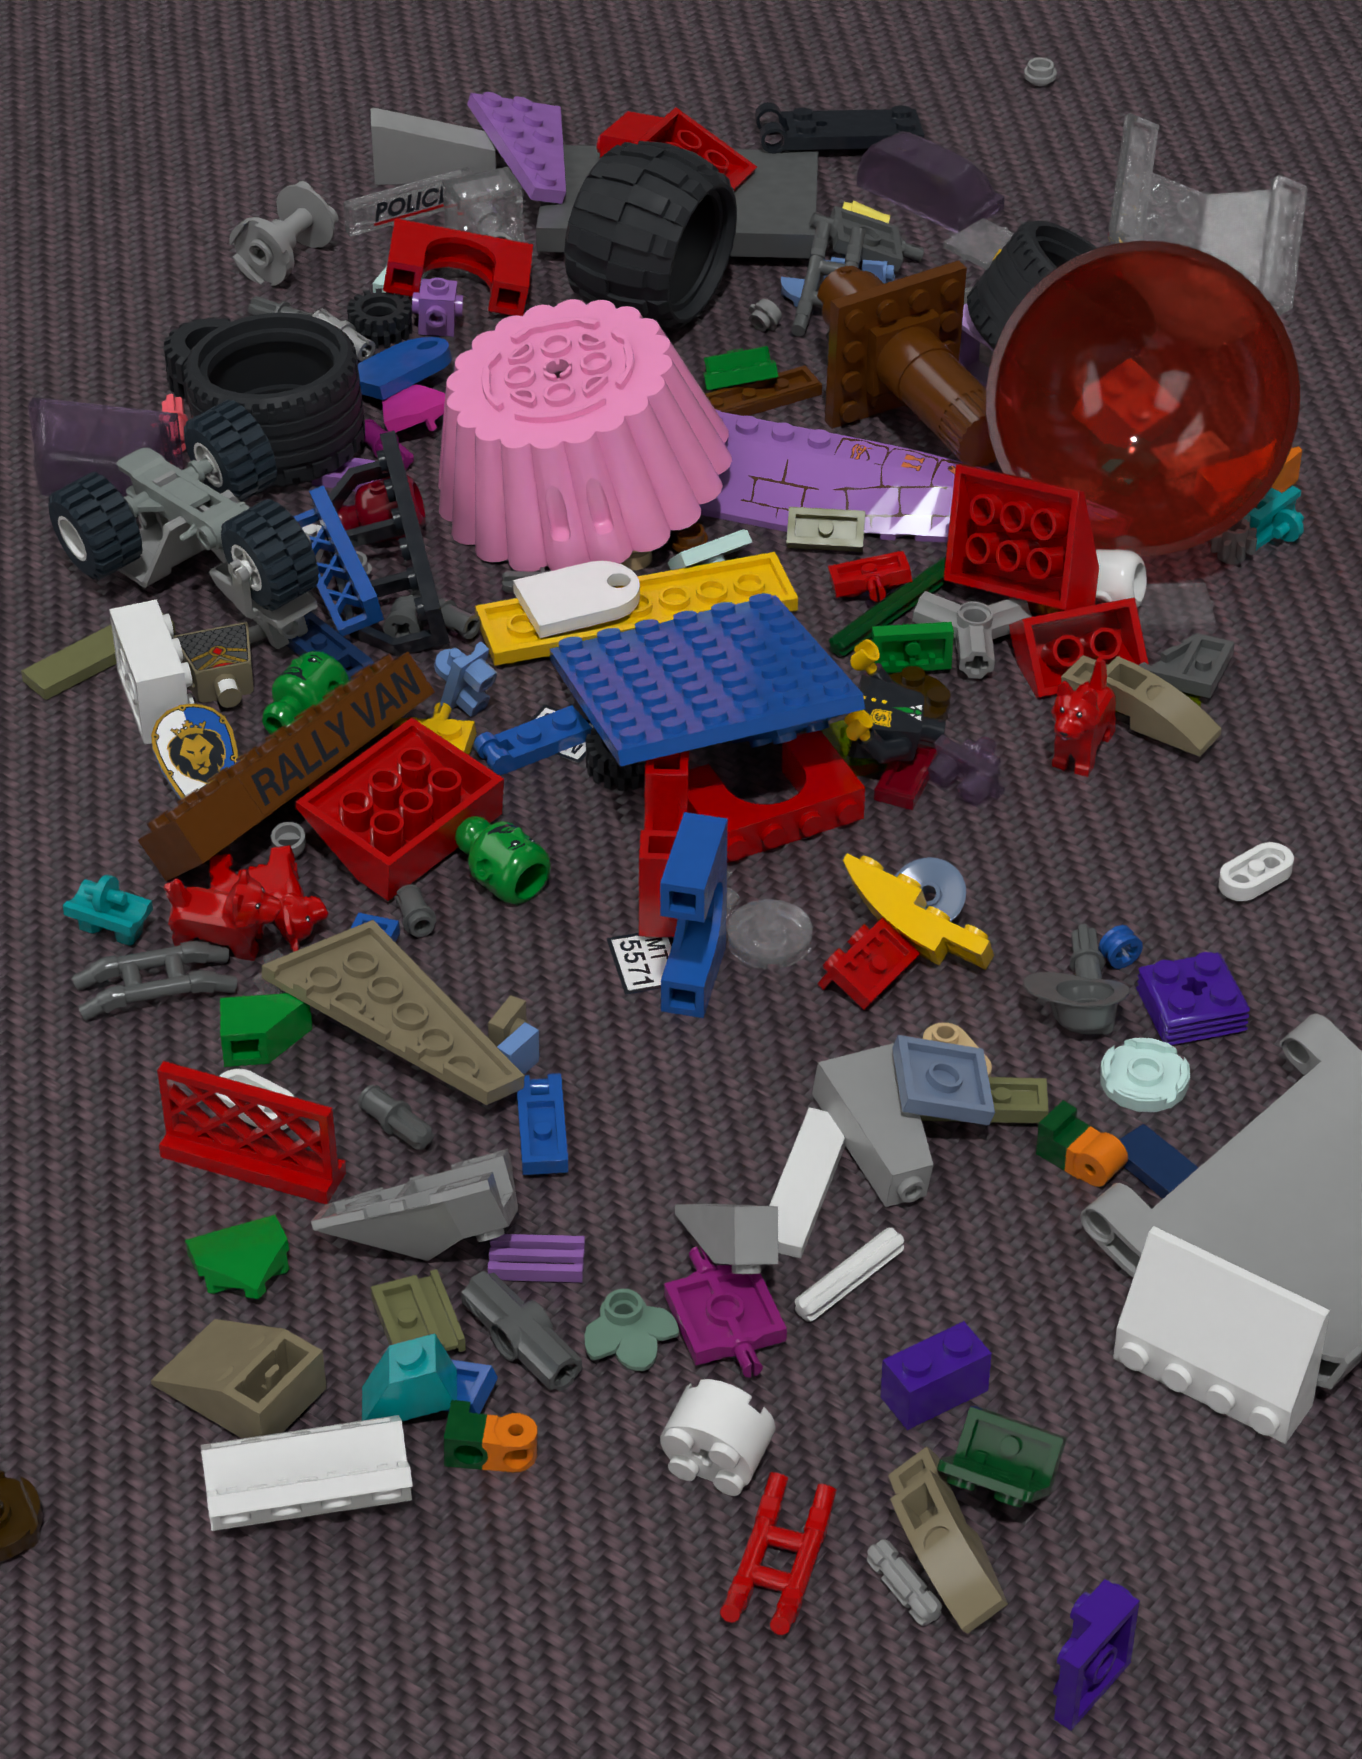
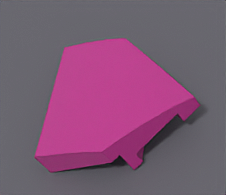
(413, 407)

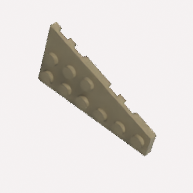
(390, 1000)

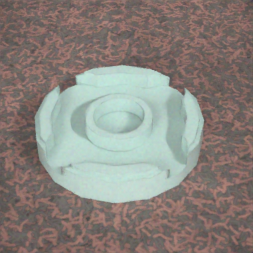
(1144, 1075)

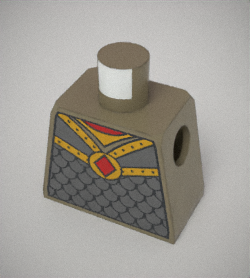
(219, 663)

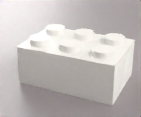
(149, 663)

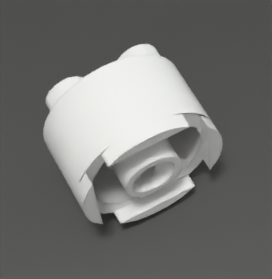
(716, 1436)

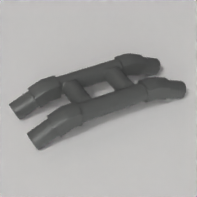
(817, 266)
(137, 991)

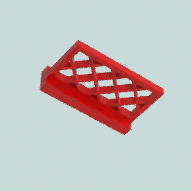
(243, 1151)

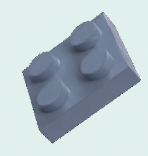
(943, 1080)

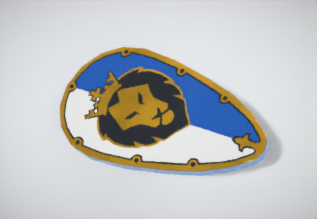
(192, 746)

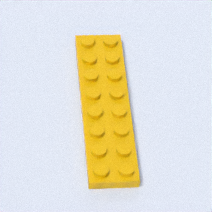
(662, 595)

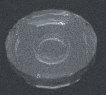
(769, 933)

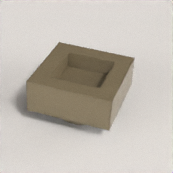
(507, 1019)

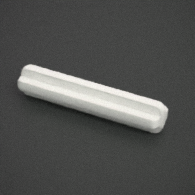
(849, 1274)

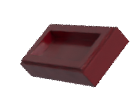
(905, 781)

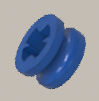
(1120, 946)

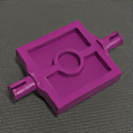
(724, 1313)

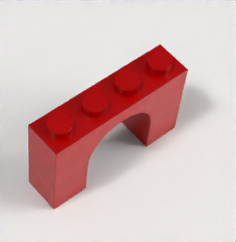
(498, 261)
(825, 799)
(664, 807)

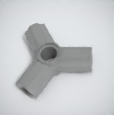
(973, 627)

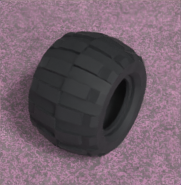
(651, 232)

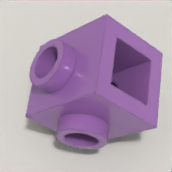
(437, 307)

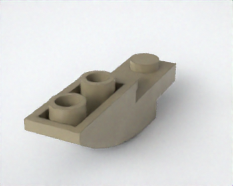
(1152, 704)
(945, 1542)

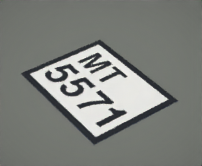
(640, 960)

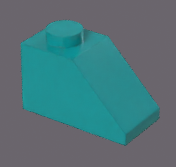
(410, 1381)

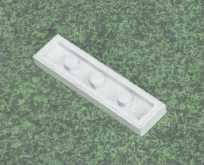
(806, 1180)

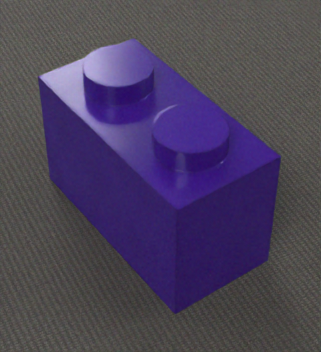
(935, 1375)

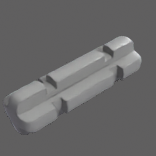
(904, 1582)

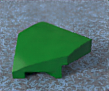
(739, 367)
(241, 1256)

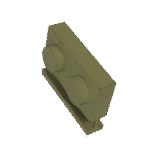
(417, 1309)

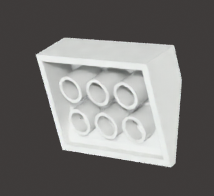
(1222, 1335)

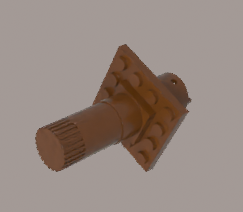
(903, 348)

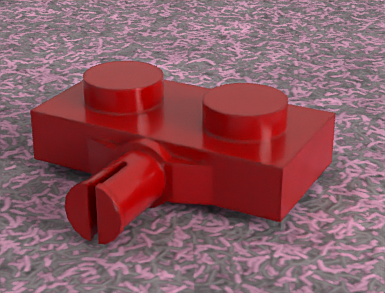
(870, 575)

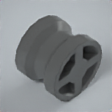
(403, 618)

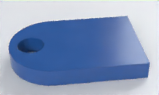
(403, 366)

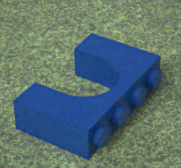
(696, 894)

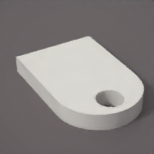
(577, 596)

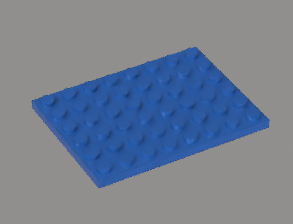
(703, 679)

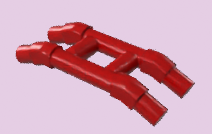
(767, 1533)

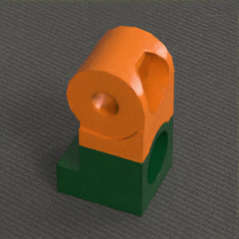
(1079, 1147)
(489, 1440)

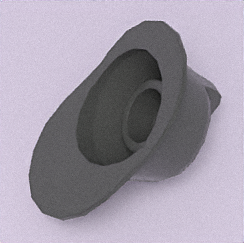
(1077, 1001)

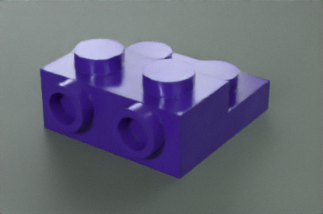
(1095, 1651)

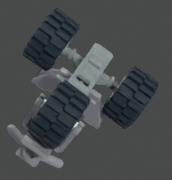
(262, 547)

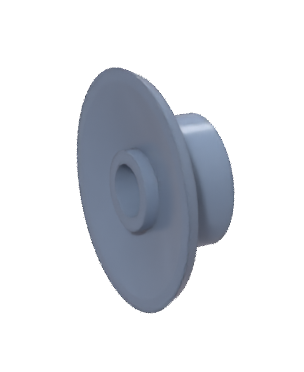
(941, 879)

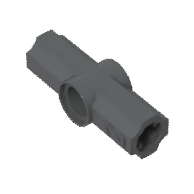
(521, 1331)

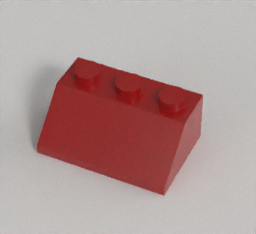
(1055, 641)

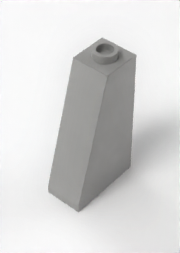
(421, 148)
(866, 1106)

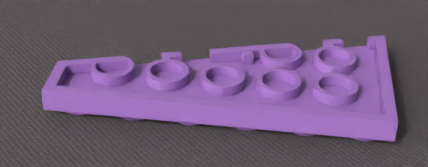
(527, 139)

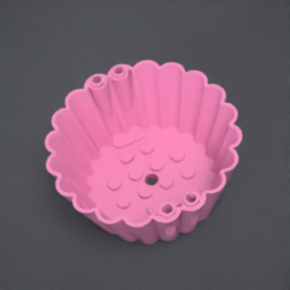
(575, 439)

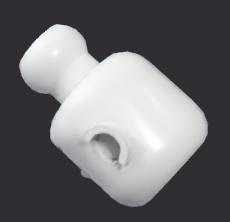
(1120, 576)

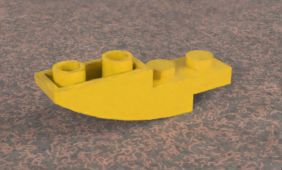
(903, 907)

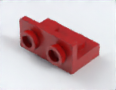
(870, 964)

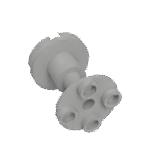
(267, 247)

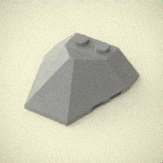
(429, 1210)

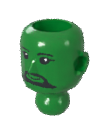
(302, 686)
(504, 859)

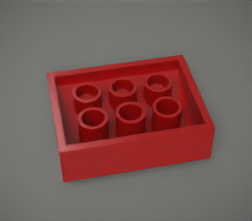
(686, 133)
(1021, 539)
(400, 806)

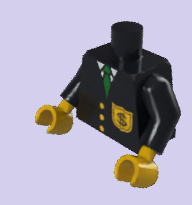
(892, 714)

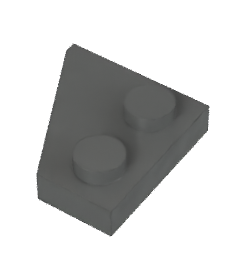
(1194, 664)

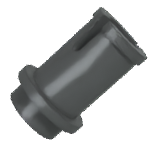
(418, 917)

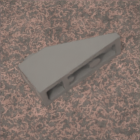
(734, 1233)

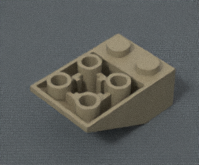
(246, 1377)

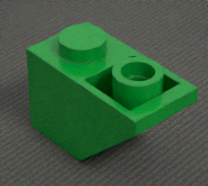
(261, 1027)

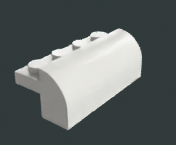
(306, 1472)

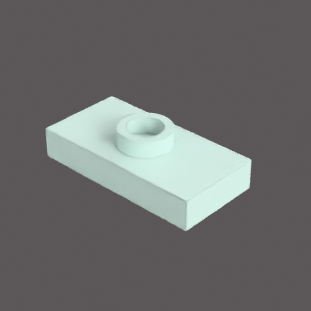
(711, 551)

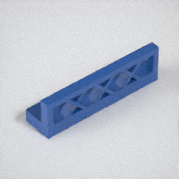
(351, 567)

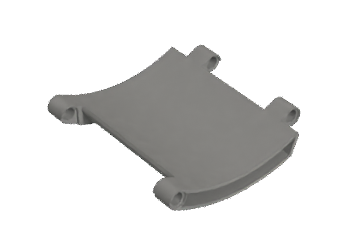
(1276, 1195)

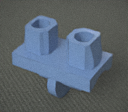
(465, 678)

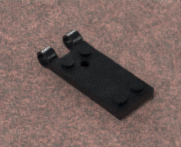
(834, 128)

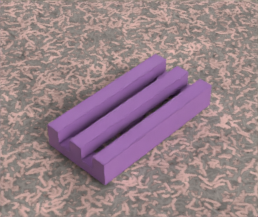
(537, 1251)

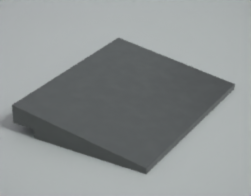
(771, 203)

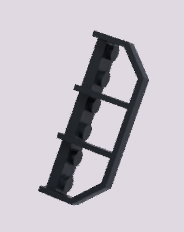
(412, 547)

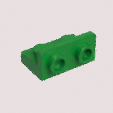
(914, 645)

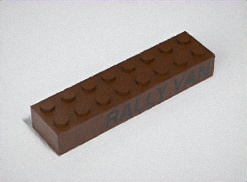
(284, 764)

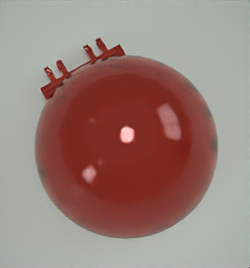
(1148, 389)

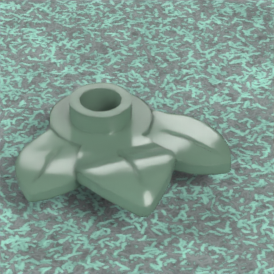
(629, 1330)

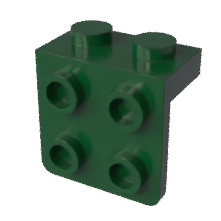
(1005, 1457)

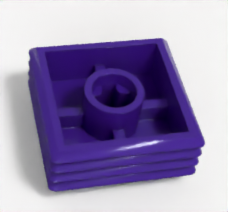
(1192, 998)

